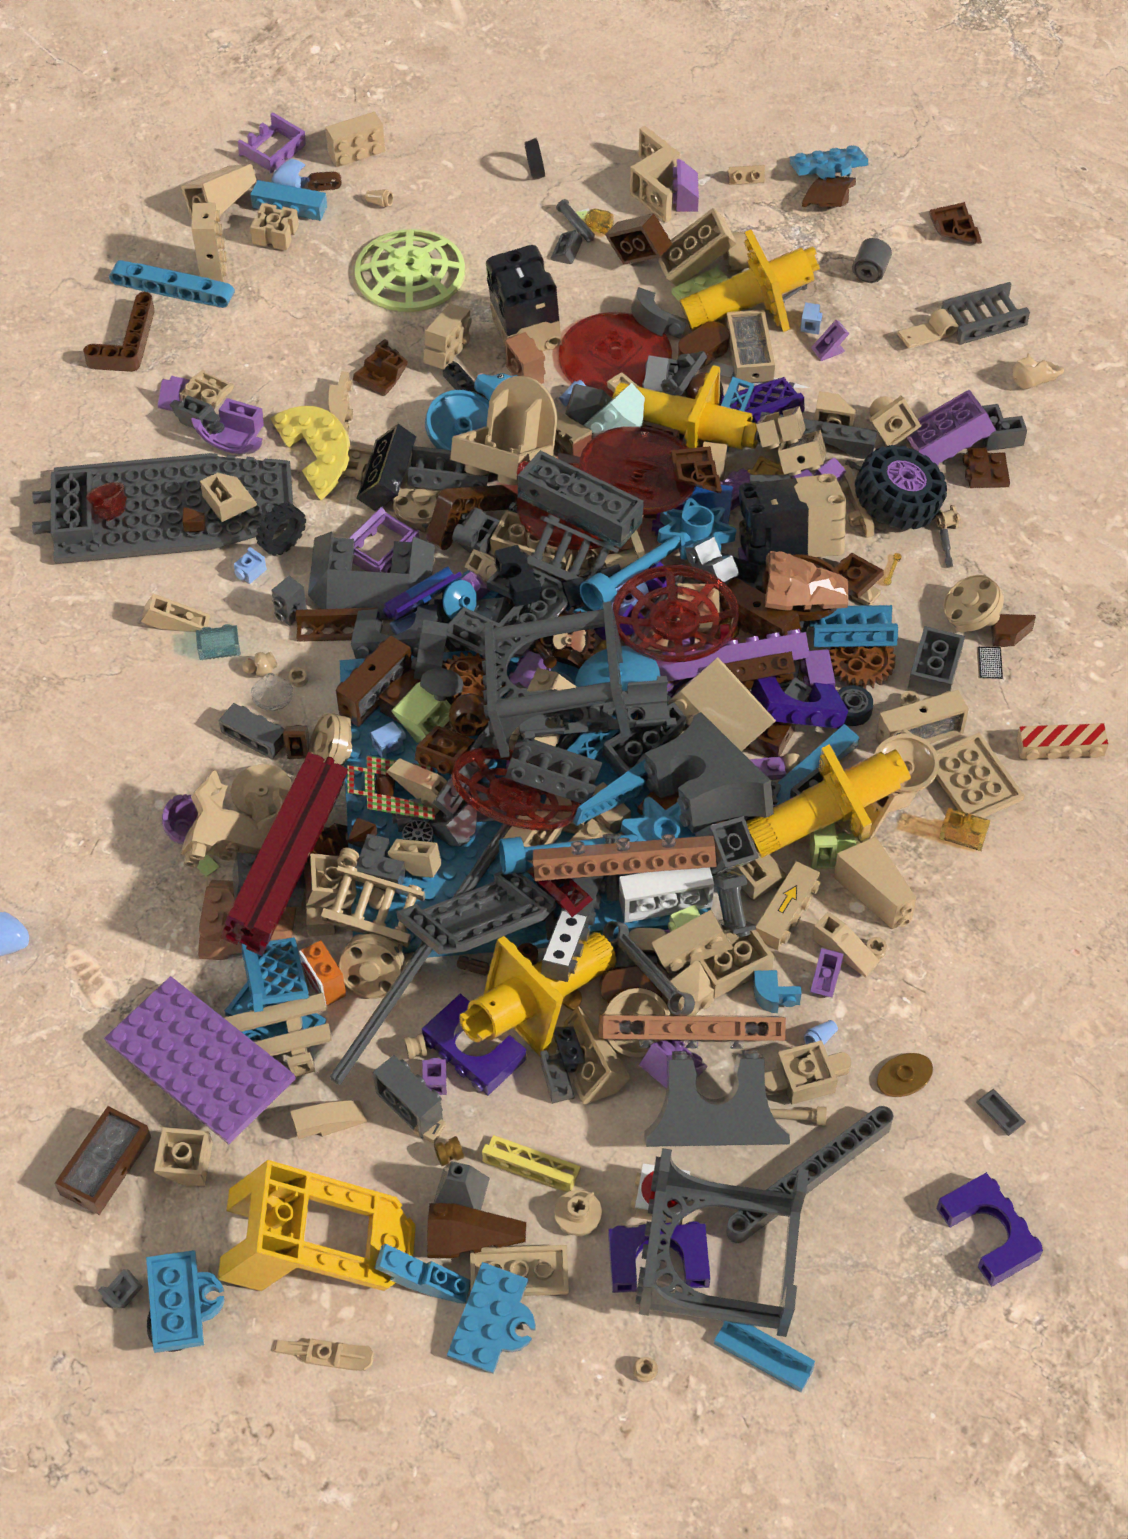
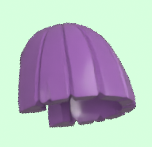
(179, 817)

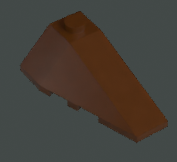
(396, 692)
(463, 1229)

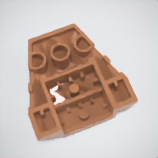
(802, 583)
(215, 909)

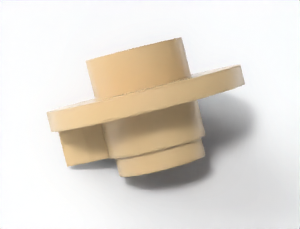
(578, 1212)

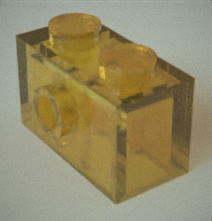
(964, 829)

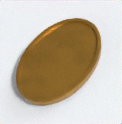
(904, 1074)

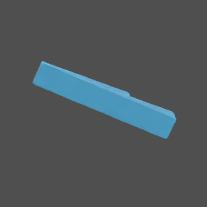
(841, 742)
(615, 794)

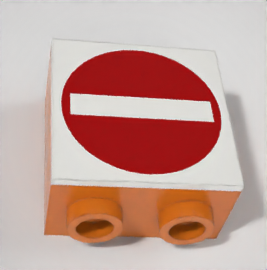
(322, 972)

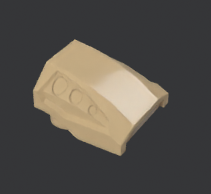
(207, 389)

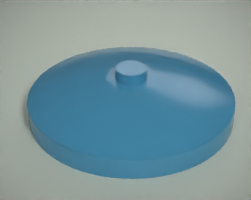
(453, 415)
(633, 669)

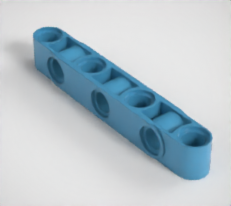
(171, 283)

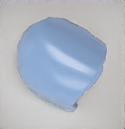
(288, 174)
(12, 934)

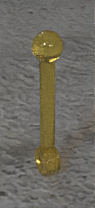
(897, 557)

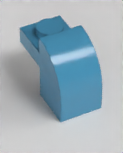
(770, 995)

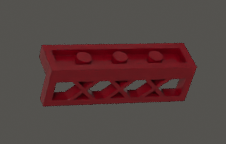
(565, 901)

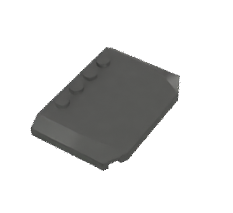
(479, 914)

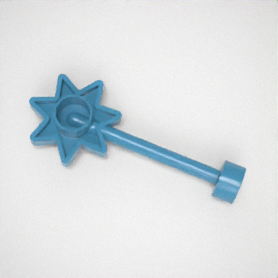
(680, 531)
(652, 826)

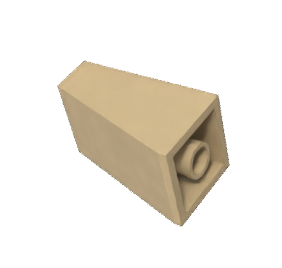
(220, 187)
(876, 882)

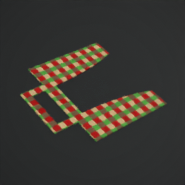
(383, 802)

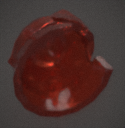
(108, 500)

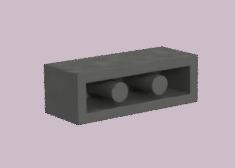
(252, 730)

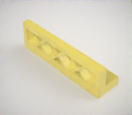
(530, 1167)

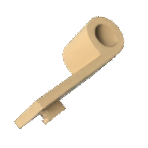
(939, 327)

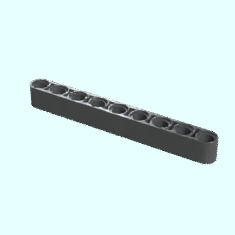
(819, 1166)

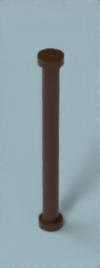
(548, 660)

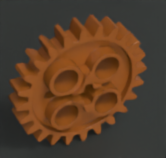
(862, 664)
(470, 671)

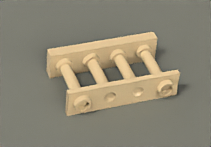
(356, 921)

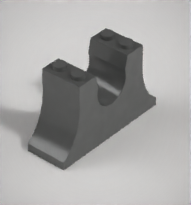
(710, 775)
(734, 1119)

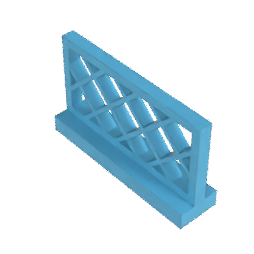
(257, 973)

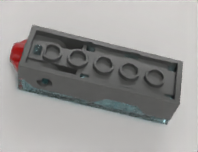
(579, 498)

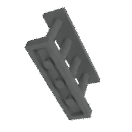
(985, 327)
(435, 470)
(554, 566)
(558, 760)
(728, 887)

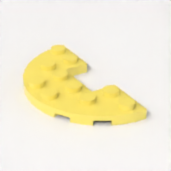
(326, 439)

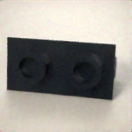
(747, 570)
(569, 1047)

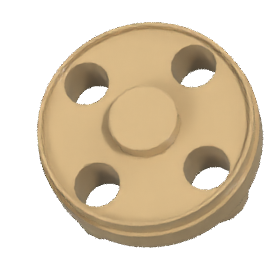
(415, 506)
(973, 603)
(332, 738)
(371, 964)

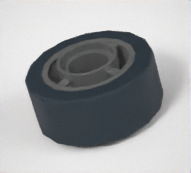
(859, 704)

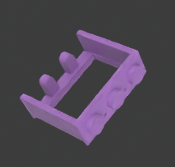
(279, 125)
(370, 528)

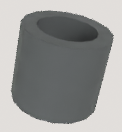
(872, 260)

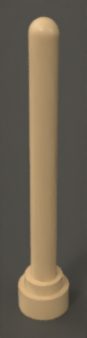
(816, 1115)

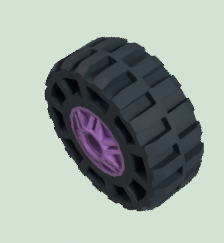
(900, 487)

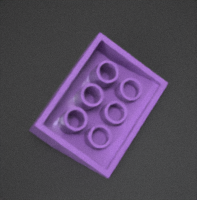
(951, 428)

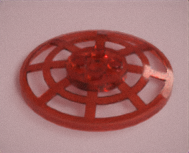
(674, 608)
(508, 794)

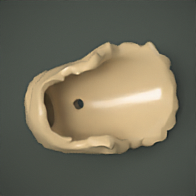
(1029, 373)

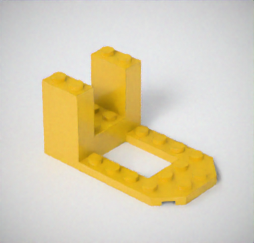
(277, 1207)

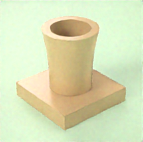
(893, 419)
(629, 556)

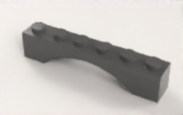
(852, 440)

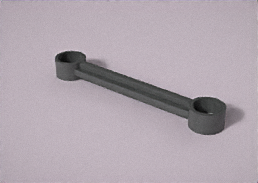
(649, 969)

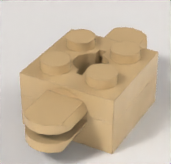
(806, 1062)

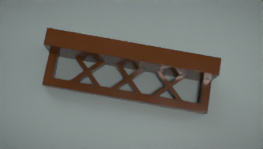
(326, 618)

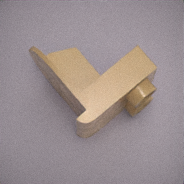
(517, 428)

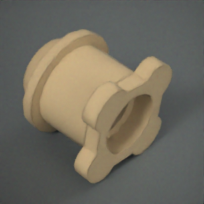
(948, 518)

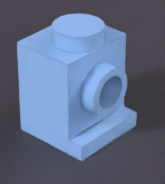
(811, 318)
(250, 566)
(387, 739)

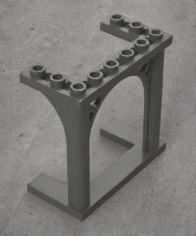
(510, 712)
(676, 1185)

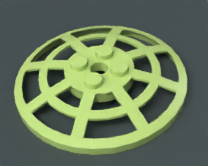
(409, 273)

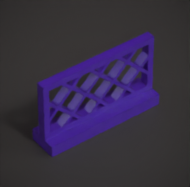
(776, 404)

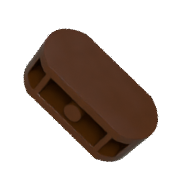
(710, 337)
(626, 978)

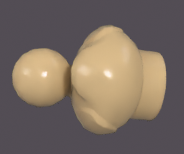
(262, 662)

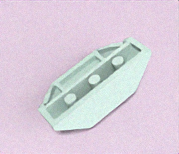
(621, 411)

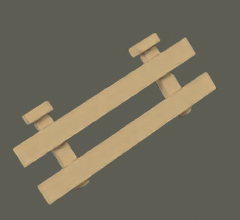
(297, 1037)

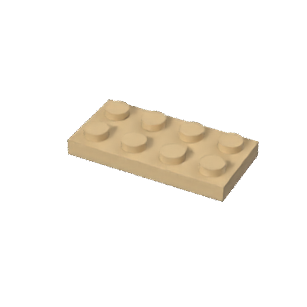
(542, 1265)

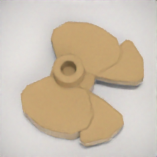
(575, 641)

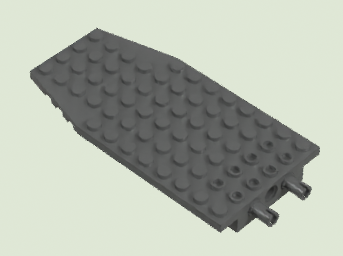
(154, 505)

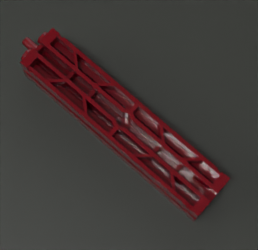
(284, 853)

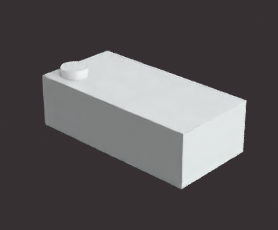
(664, 892)

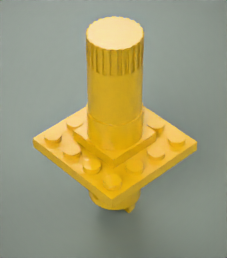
(761, 283)
(701, 417)
(837, 797)
(526, 999)

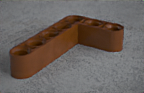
(130, 354)
(454, 501)

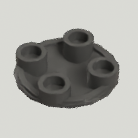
(441, 683)

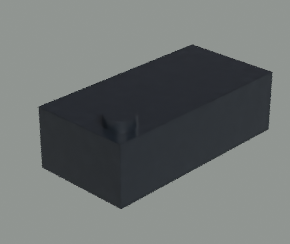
(386, 467)

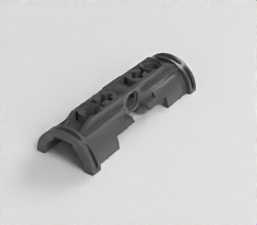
(643, 697)

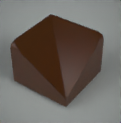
(193, 520)
(360, 831)

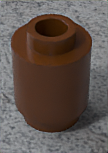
(529, 951)

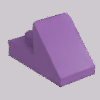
(829, 343)
(170, 391)
(827, 972)

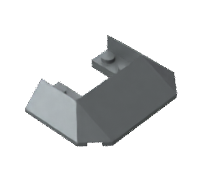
(338, 587)
(468, 625)

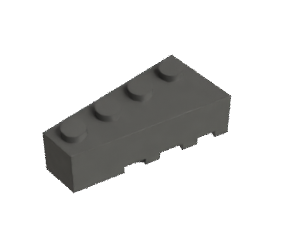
(629, 751)

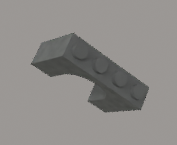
(369, 626)

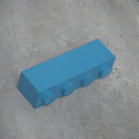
(309, 203)

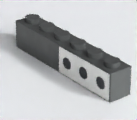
(570, 932)

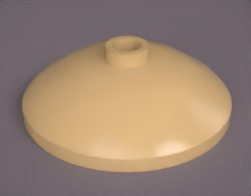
(918, 757)
(635, 1002)

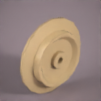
(261, 780)

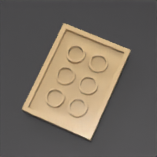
(976, 777)

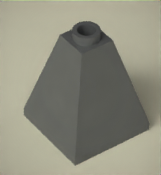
(462, 1186)

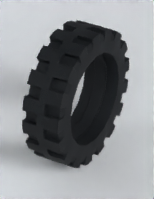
(273, 521)

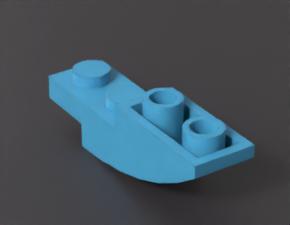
(421, 1276)

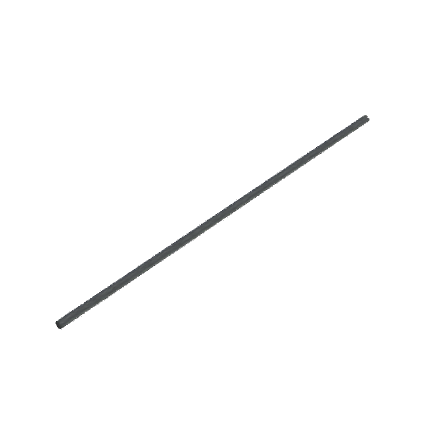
(424, 950)

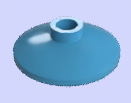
(459, 595)

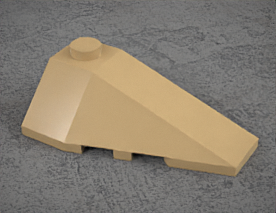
(604, 1070)

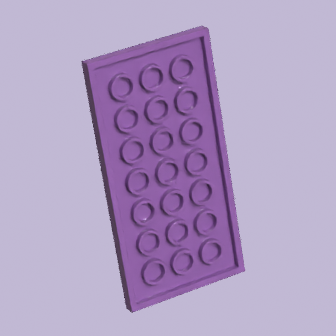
(200, 1059)

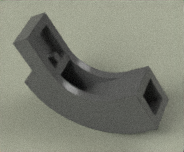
(654, 318)

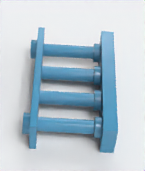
(856, 627)

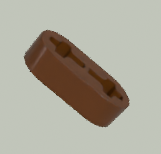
(324, 181)

